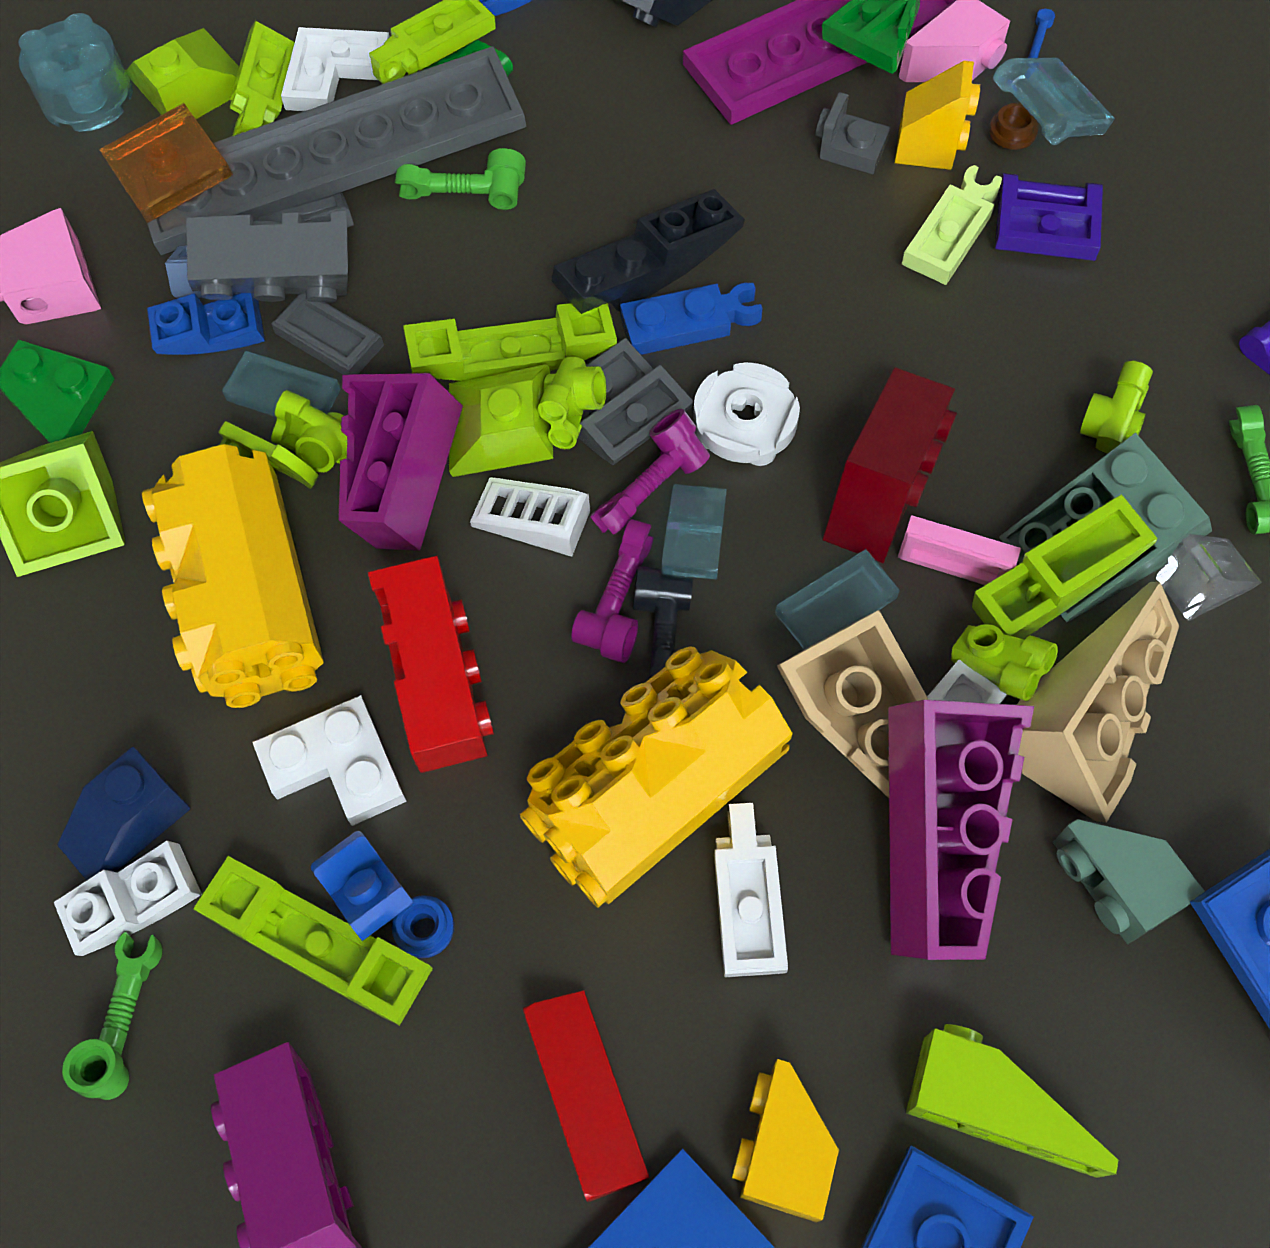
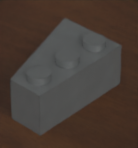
(267, 257)

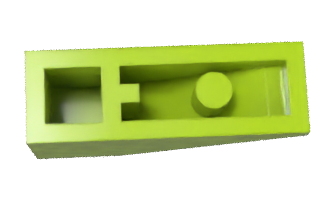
(992, 1099)

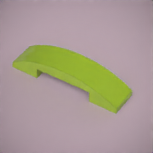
(492, 350)
(313, 941)

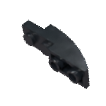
(657, 254)

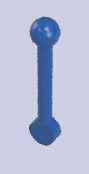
(1043, 20)

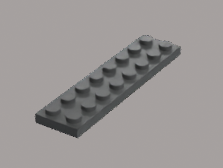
(354, 142)

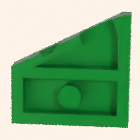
(873, 30)
(53, 389)

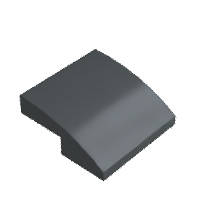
(633, 403)

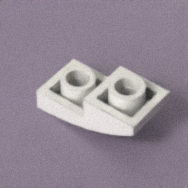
(127, 900)

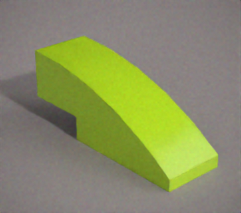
(1064, 569)

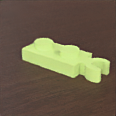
(952, 228)

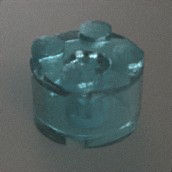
(75, 73)

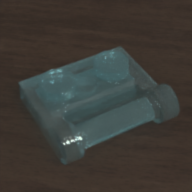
(1053, 98)

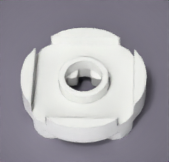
(746, 440)

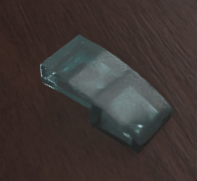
(694, 532)

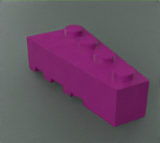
(947, 822)

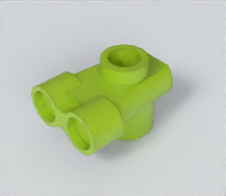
(567, 396)
(1118, 417)
(309, 432)
(1005, 660)

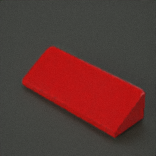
(585, 1095)

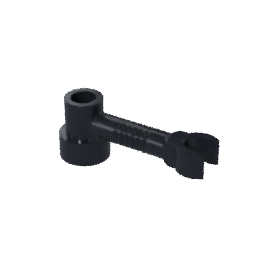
(664, 597)

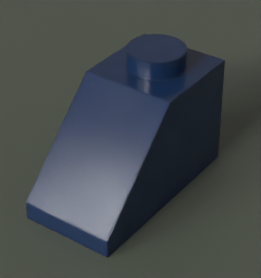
(119, 815)

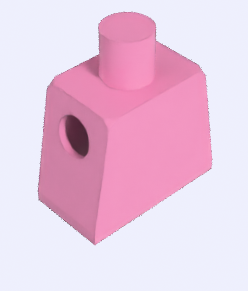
(45, 271)

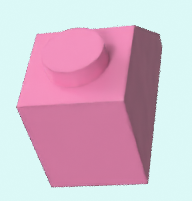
(958, 34)

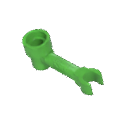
(501, 180)
(1250, 437)
(93, 1056)

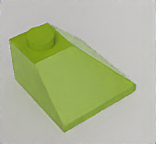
(187, 72)
(500, 422)
(57, 505)

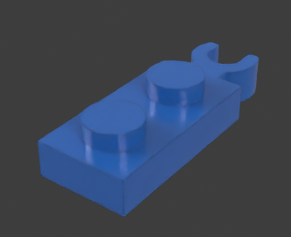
(687, 317)

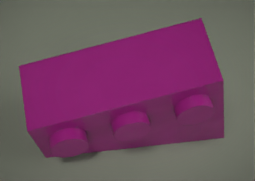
(396, 455)
(280, 1155)

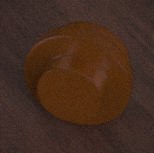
(1013, 127)

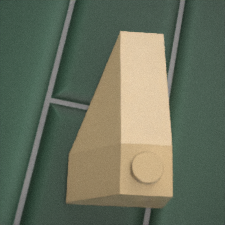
(847, 689)
(1096, 705)

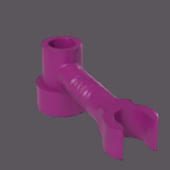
(678, 448)
(606, 629)

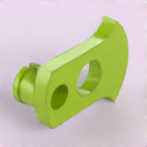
(279, 457)

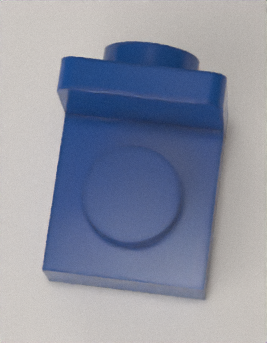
(361, 885)

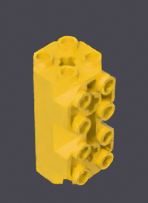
(233, 576)
(643, 786)

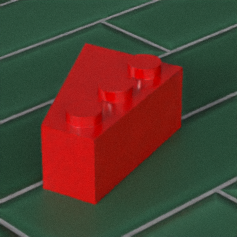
(430, 665)

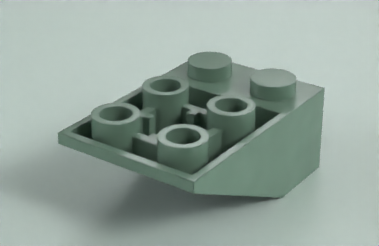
(1147, 487)

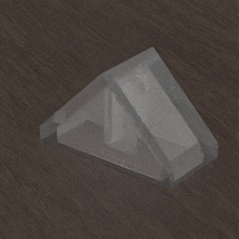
(1205, 574)

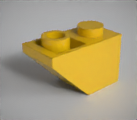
(934, 118)
(792, 1149)

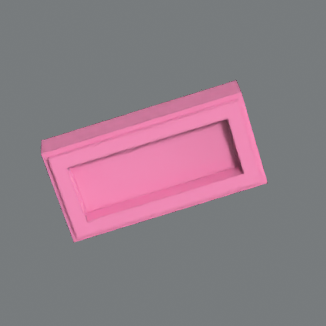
(956, 551)

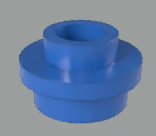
(404, 924)

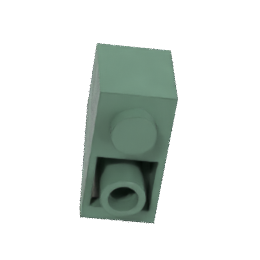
(1128, 874)

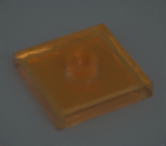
(166, 162)

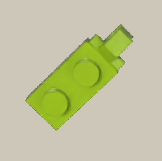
(430, 37)
(260, 78)

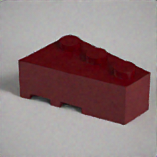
(888, 463)

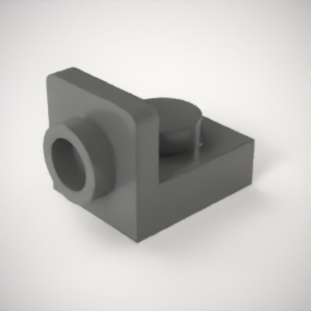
(850, 139)

